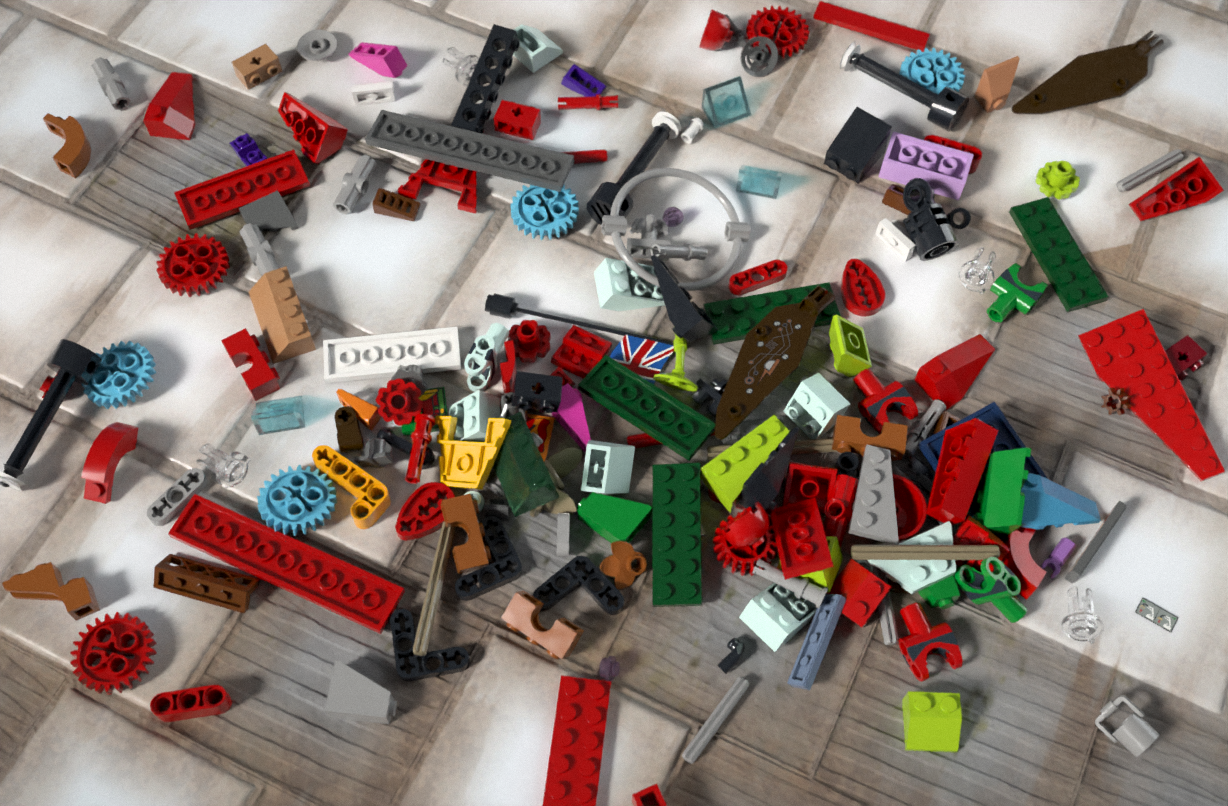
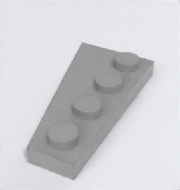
(875, 501)

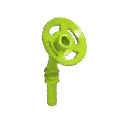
(676, 377)

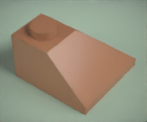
(996, 84)

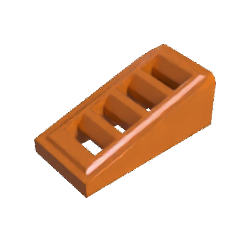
(365, 411)

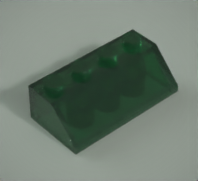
(523, 469)

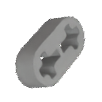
(563, 534)

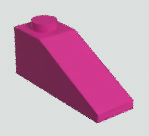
(380, 58)
(572, 416)

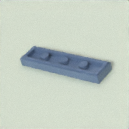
(816, 642)

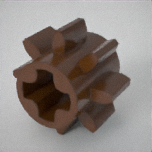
(1123, 401)

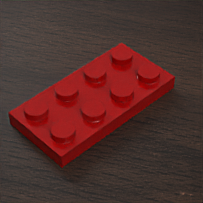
(801, 539)

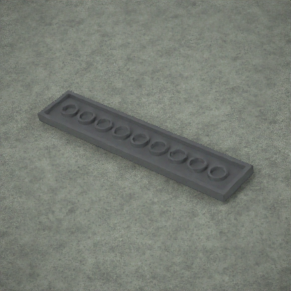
(470, 150)

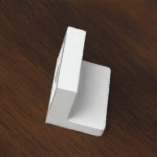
(373, 93)
(896, 238)

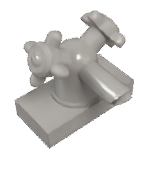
(642, 247)

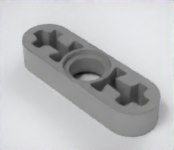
(169, 514)

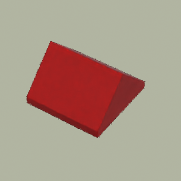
(809, 482)

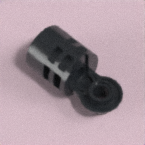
(928, 223)

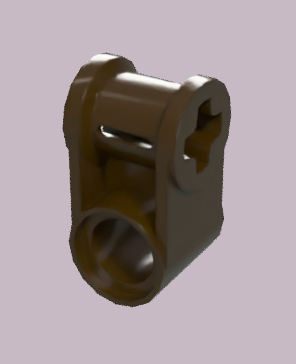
(349, 432)

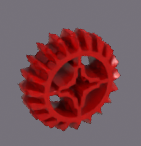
(731, 553)

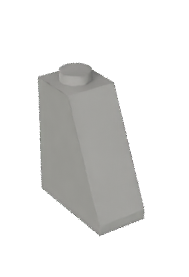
(357, 697)

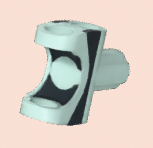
(484, 356)

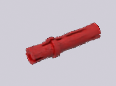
(588, 102)

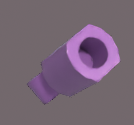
(1059, 556)

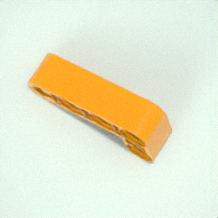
(348, 481)

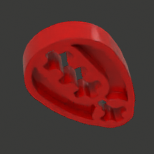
(866, 279)
(419, 500)

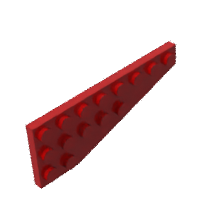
(1132, 358)

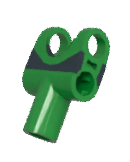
(1013, 295)
(993, 587)

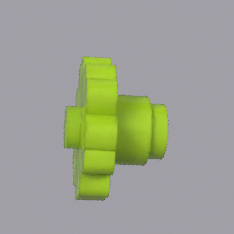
(1057, 179)

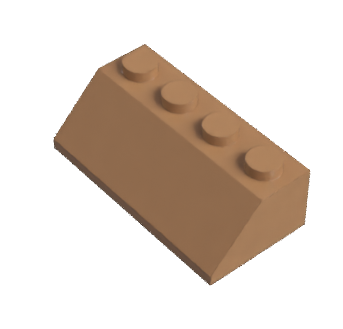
(281, 316)

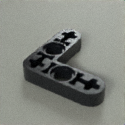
(501, 562)
(576, 579)
(417, 661)

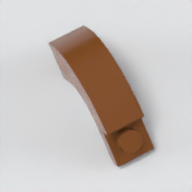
(76, 150)

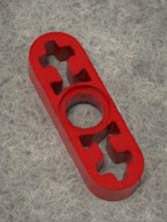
(751, 284)

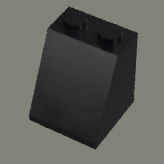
(858, 145)

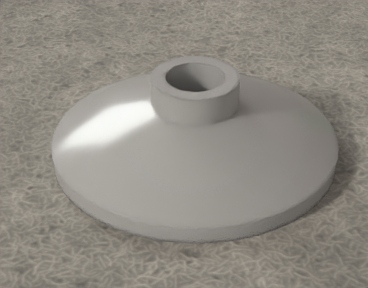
(317, 45)

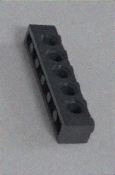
(499, 38)

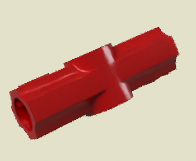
(843, 497)

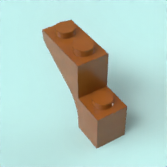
(47, 584)

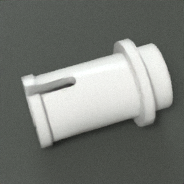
(695, 126)

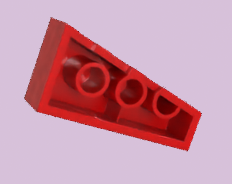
(960, 469)

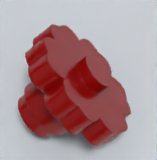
(530, 340)
(399, 401)

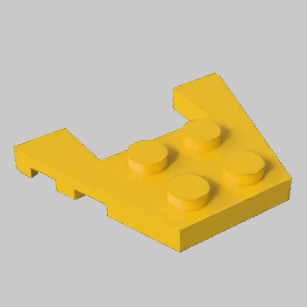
(465, 462)

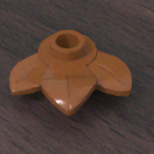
(619, 564)

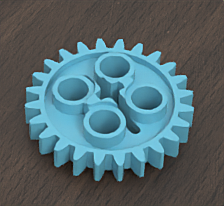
(933, 70)
(533, 217)
(121, 375)
(281, 512)

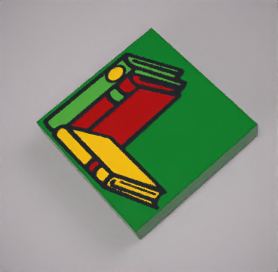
(434, 405)

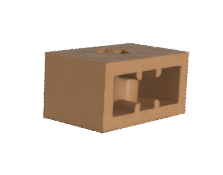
(257, 66)

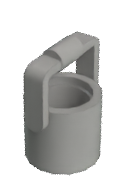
(1133, 731)

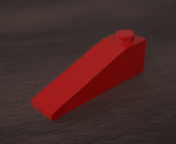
(172, 109)
(314, 130)
(1182, 189)
(954, 371)

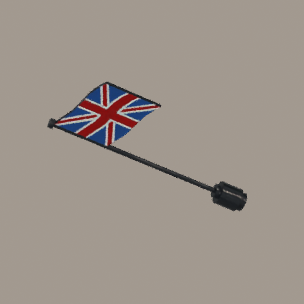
(636, 352)

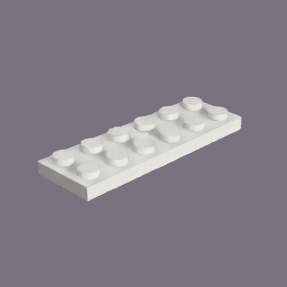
(382, 354)

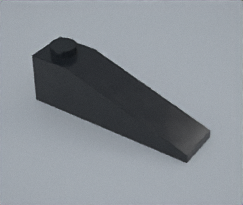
(685, 315)
(767, 478)

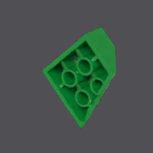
(999, 491)

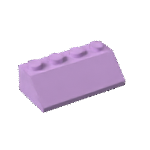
(939, 165)

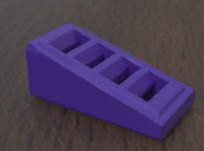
(582, 75)

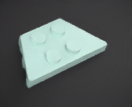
(920, 574)

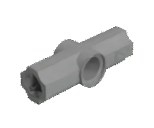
(111, 84)
(355, 184)
(258, 249)

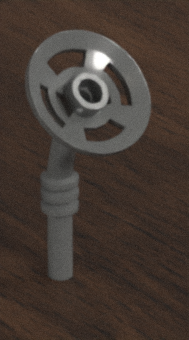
(754, 53)

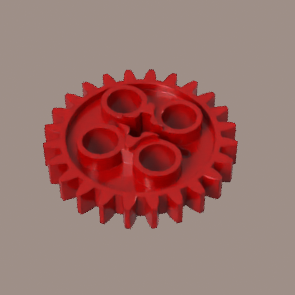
(790, 36)
(193, 265)
(104, 674)

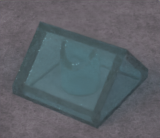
(725, 102)
(758, 181)
(278, 415)

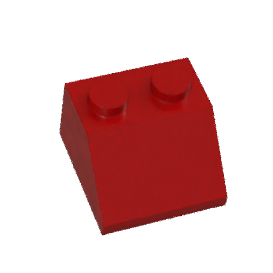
(862, 592)

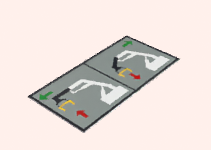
(1156, 614)

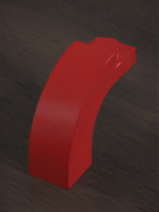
(104, 457)

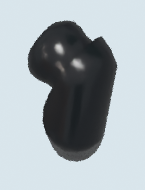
(733, 657)

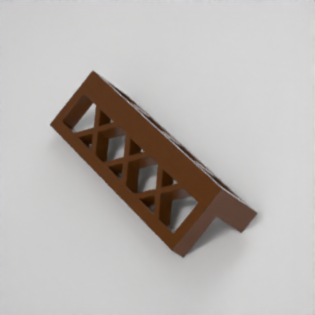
(204, 584)

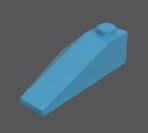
(1055, 505)

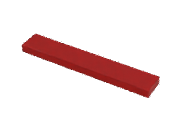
(871, 26)

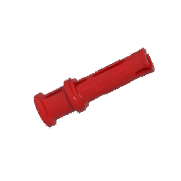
(420, 438)

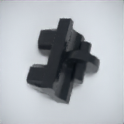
(705, 391)

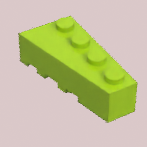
(734, 466)

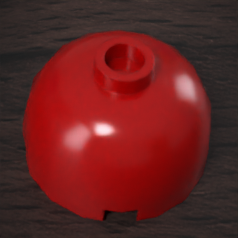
(716, 32)
(747, 527)

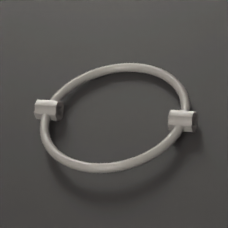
(734, 231)

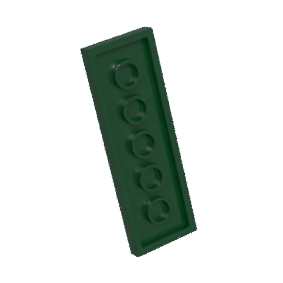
(1058, 254)
(740, 315)
(647, 407)
(677, 535)

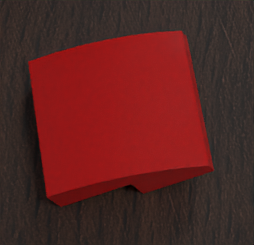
(580, 351)
(508, 368)
(974, 533)

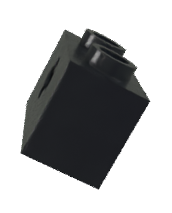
(547, 389)

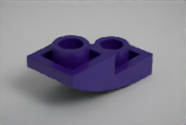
(247, 150)

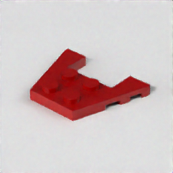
(447, 177)

